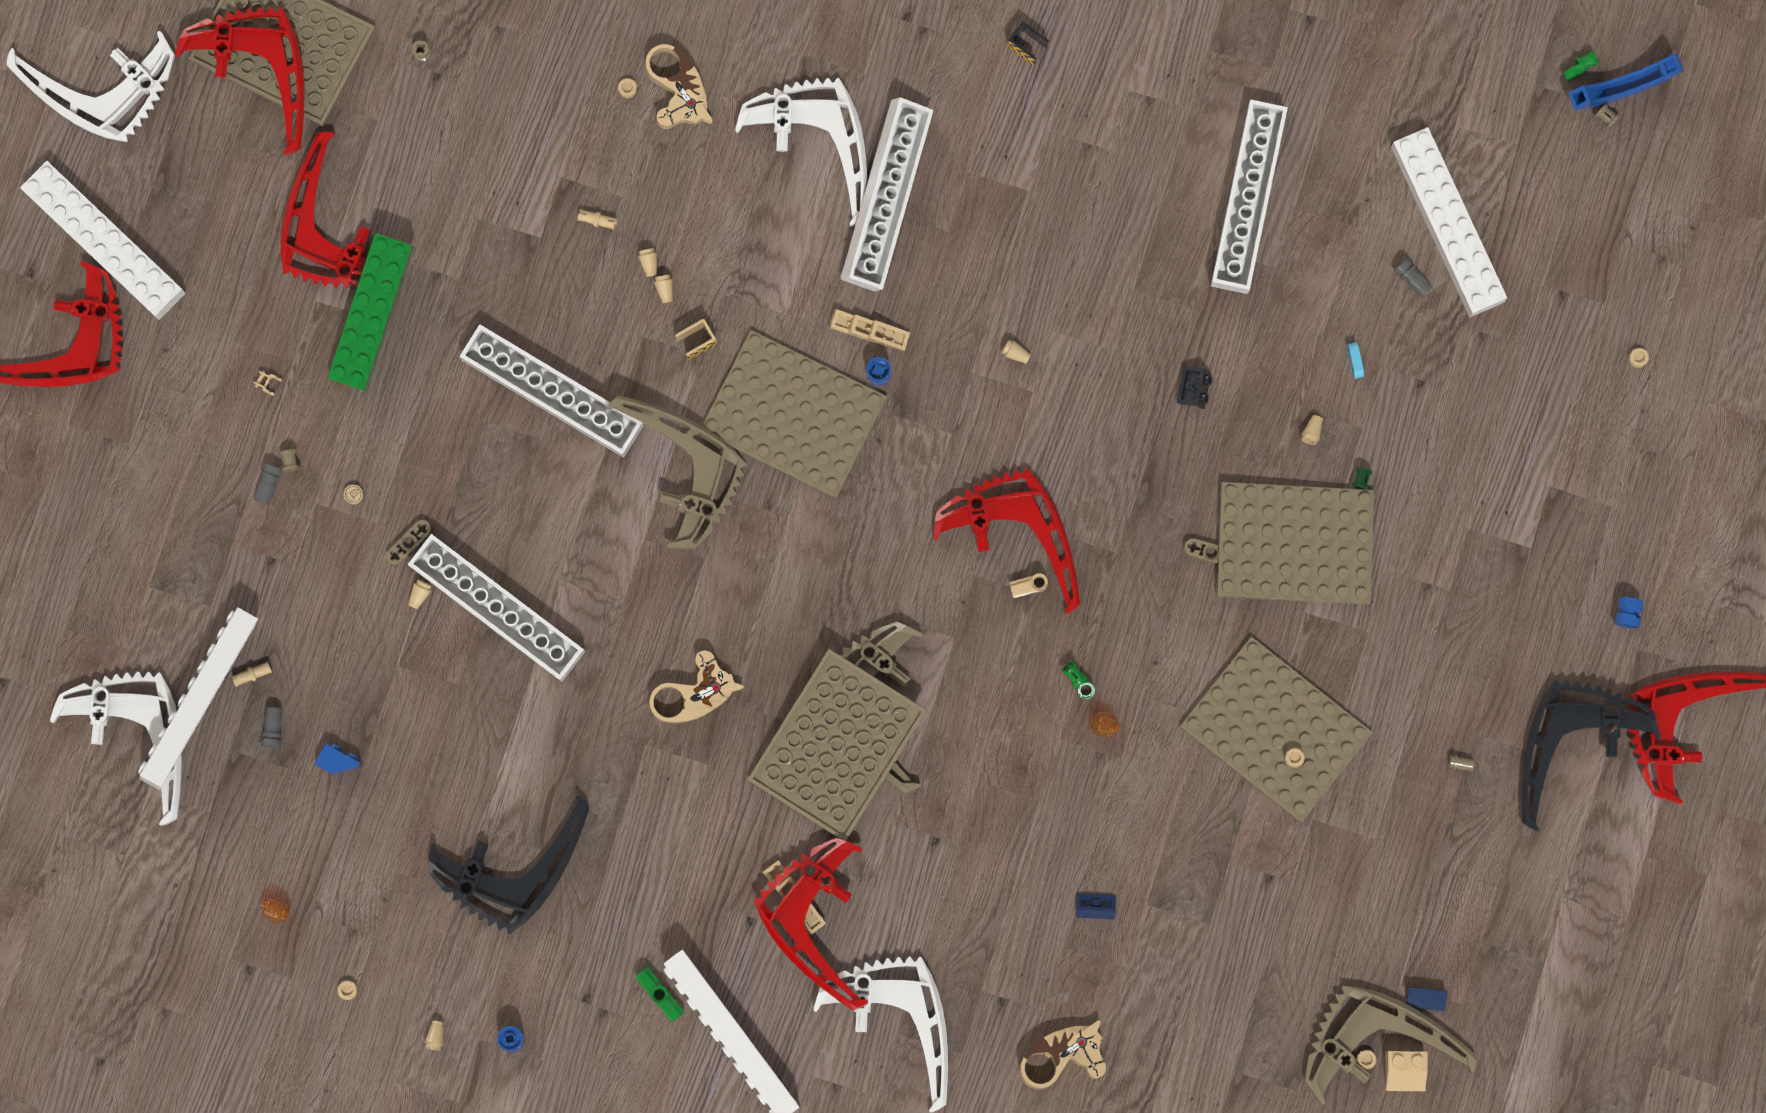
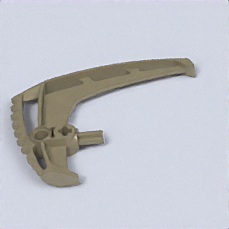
(706, 469)
(884, 651)
(1362, 1023)

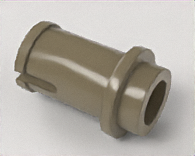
(1461, 763)

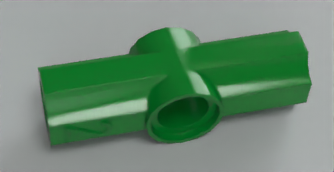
(668, 1003)

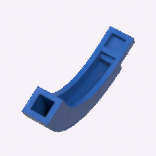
(1625, 86)

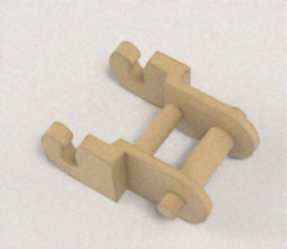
(262, 374)

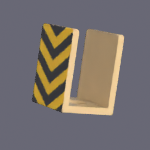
(693, 328)

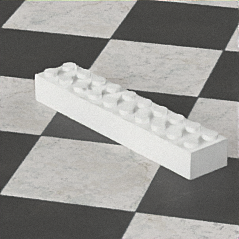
(886, 194)
(1249, 196)
(1448, 222)
(102, 240)
(550, 390)
(496, 608)
(198, 698)
(730, 1034)

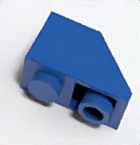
(336, 762)

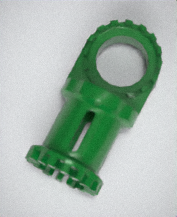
(1580, 65)
(1078, 680)

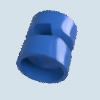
(878, 371)
(1629, 612)
(511, 1039)

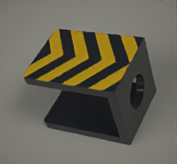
(1033, 34)

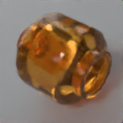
(1104, 724)
(275, 909)

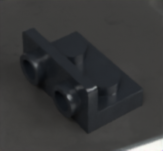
(1194, 387)

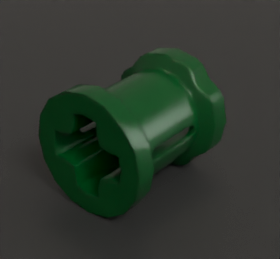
(1362, 478)

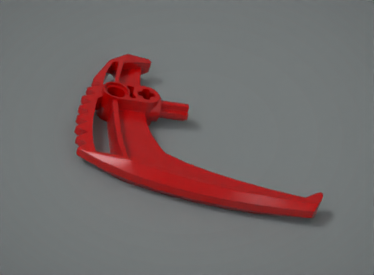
(261, 42)
(309, 241)
(88, 342)
(1019, 508)
(1667, 711)
(794, 908)

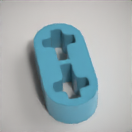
(1355, 360)

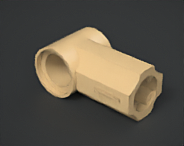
(1026, 586)

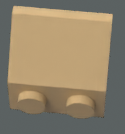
(1406, 1071)

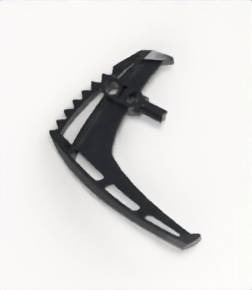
(1573, 717)
(509, 892)

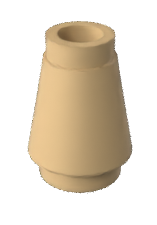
(648, 261)
(664, 286)
(1015, 351)
(1312, 431)
(419, 593)
(434, 1038)

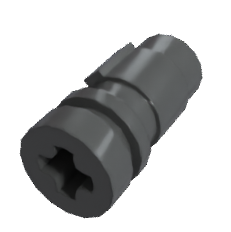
(1413, 277)
(266, 486)
(272, 728)

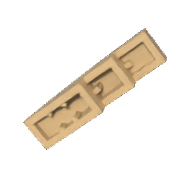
(869, 330)
(813, 920)

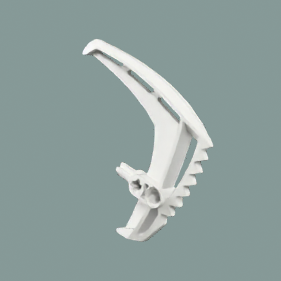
(113, 104)
(818, 113)
(136, 707)
(909, 997)

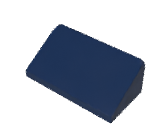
(1096, 906)
(1426, 998)

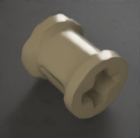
(423, 46)
(1605, 118)
(289, 460)

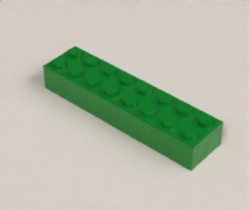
(371, 312)

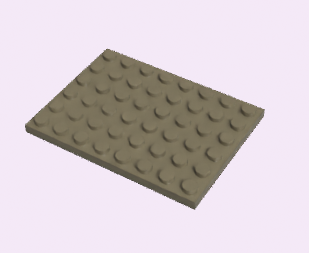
(328, 44)
(794, 414)
(1297, 544)
(1262, 712)
(837, 745)

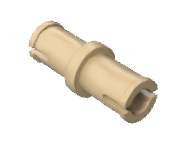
(597, 219)
(251, 674)

